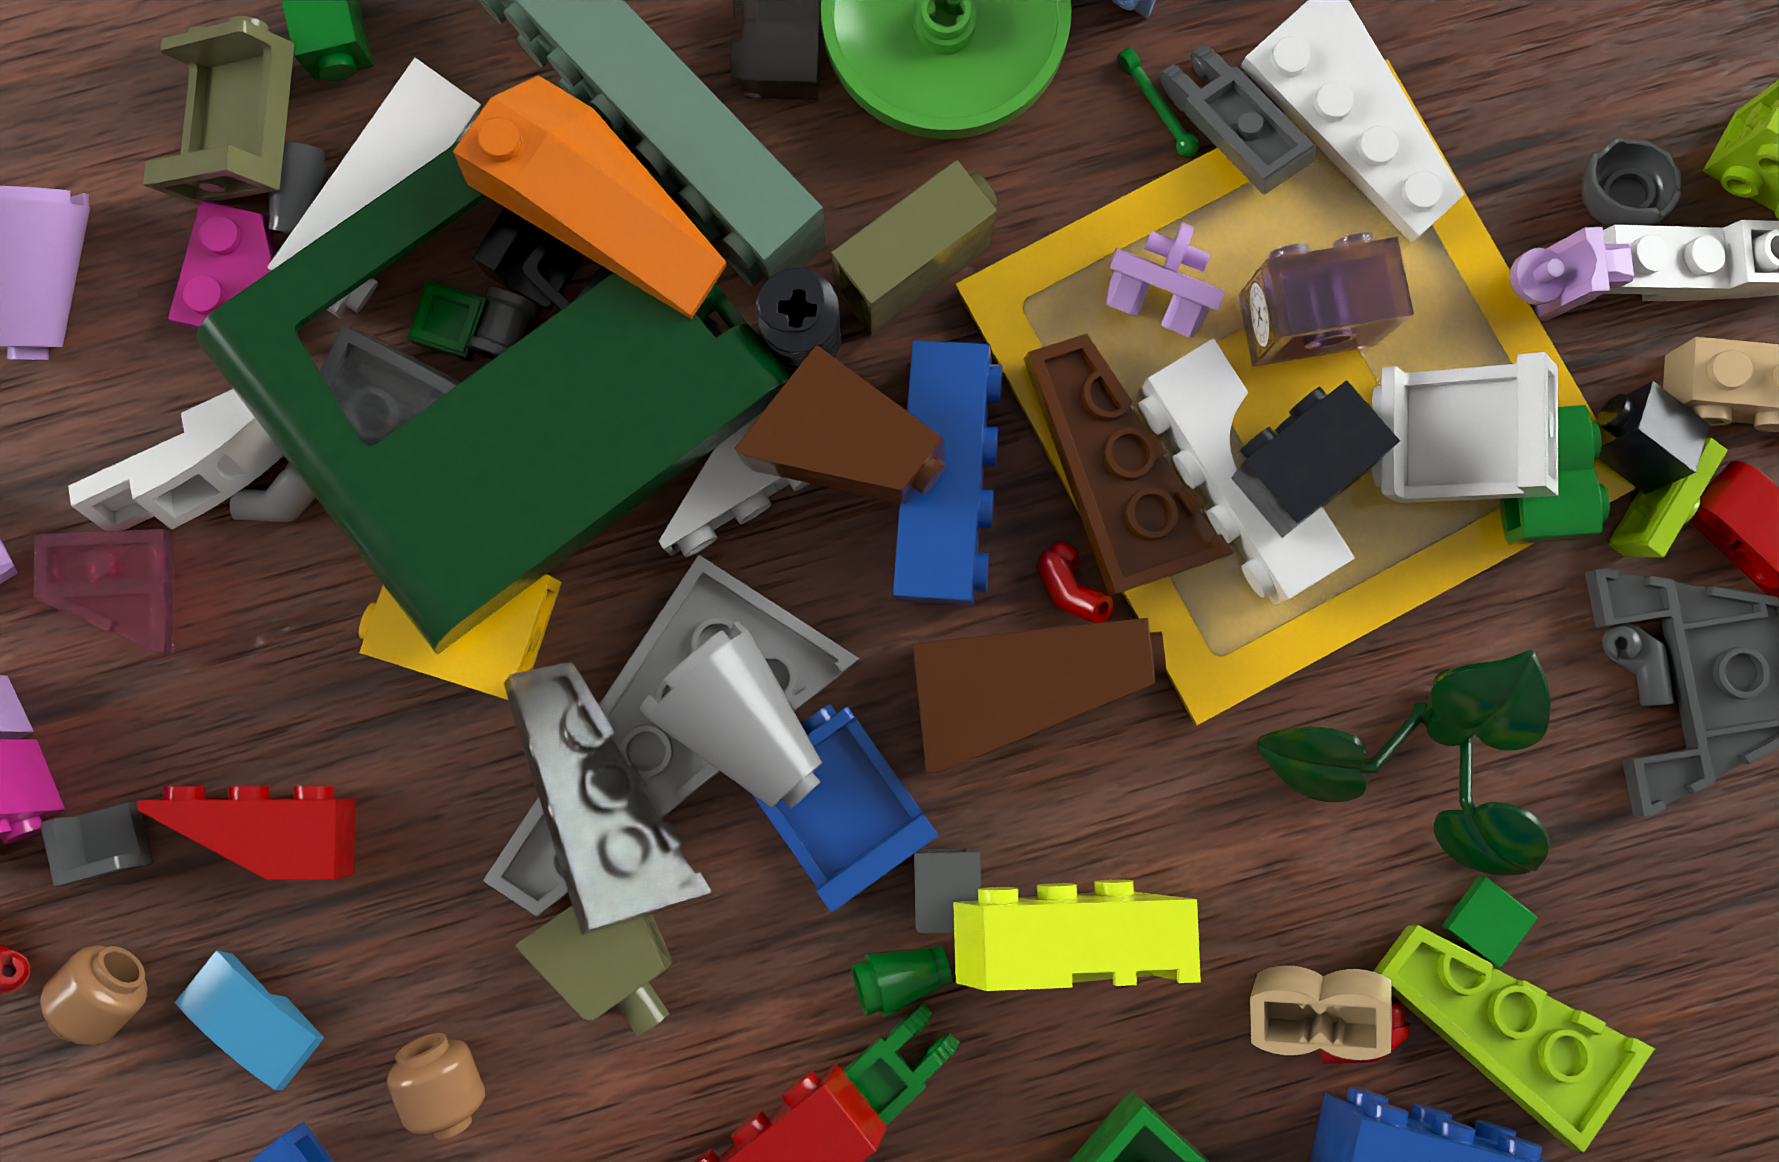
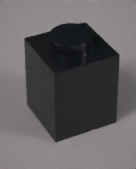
(1650, 437)

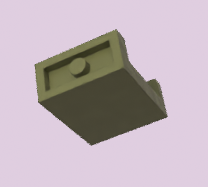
(231, 112)

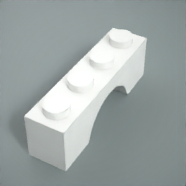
(1195, 410)

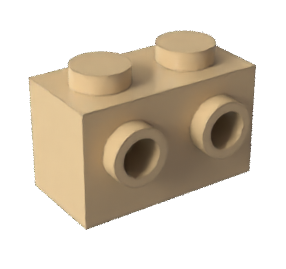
(1726, 381)

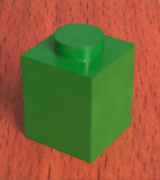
(328, 37)

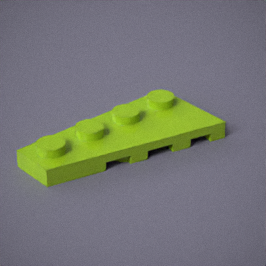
(1534, 1048)

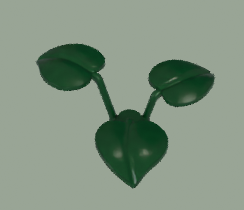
(1495, 700)

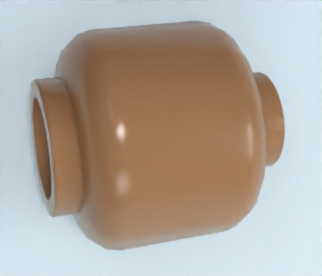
(94, 994)
(435, 1086)

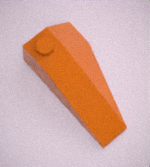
(583, 185)

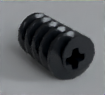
(796, 298)

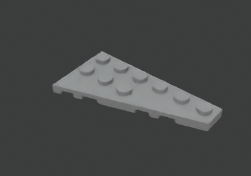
(696, 611)

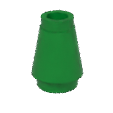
(899, 977)

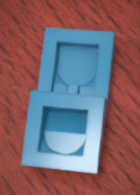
(248, 1022)

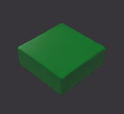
(447, 320)
(1489, 921)

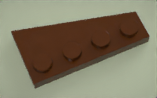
(1124, 488)

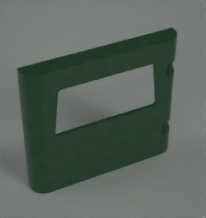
(519, 454)

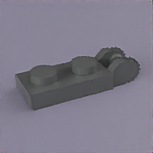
(1239, 120)

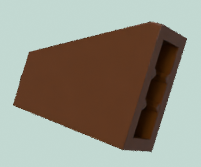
(843, 436)

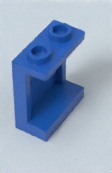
(857, 817)

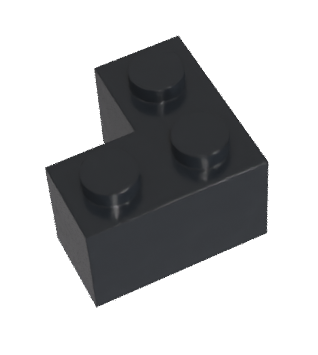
(1313, 456)

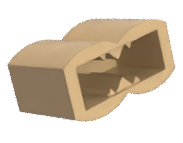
(1338, 1012)

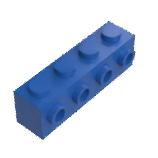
(941, 530)

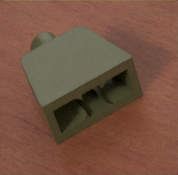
(602, 967)

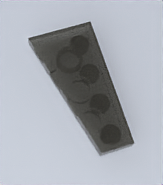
(601, 822)

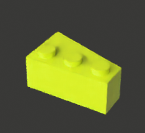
(1074, 937)

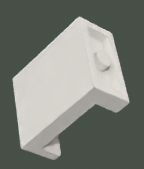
(1470, 432)

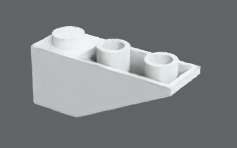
(719, 494)

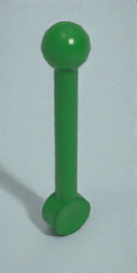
(1187, 144)

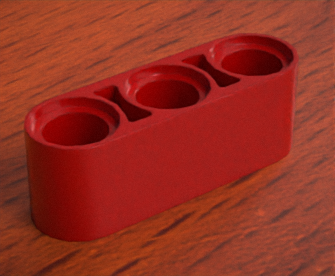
(1742, 521)

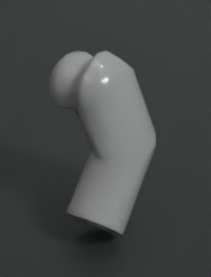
(279, 503)

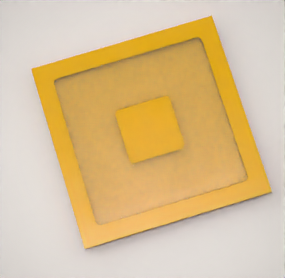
(1214, 627)

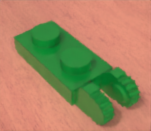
(887, 1077)

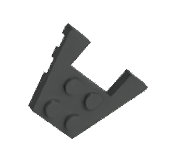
(1722, 671)

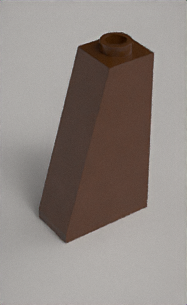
(1015, 684)

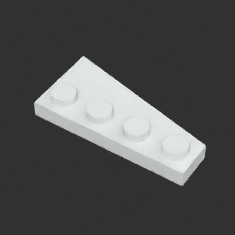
(1350, 105)

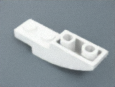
(1700, 261)
(182, 476)

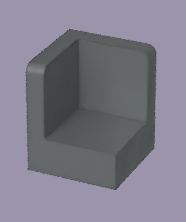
(96, 844)
(940, 880)

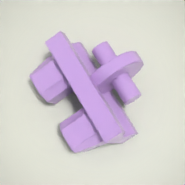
(1570, 272)
(1190, 296)

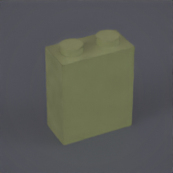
(915, 246)

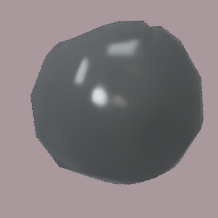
(1630, 184)

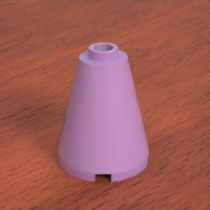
(38, 266)

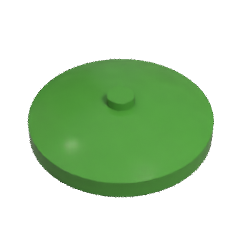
(945, 62)

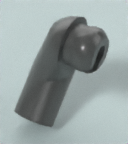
(1644, 658)

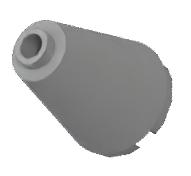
(738, 718)

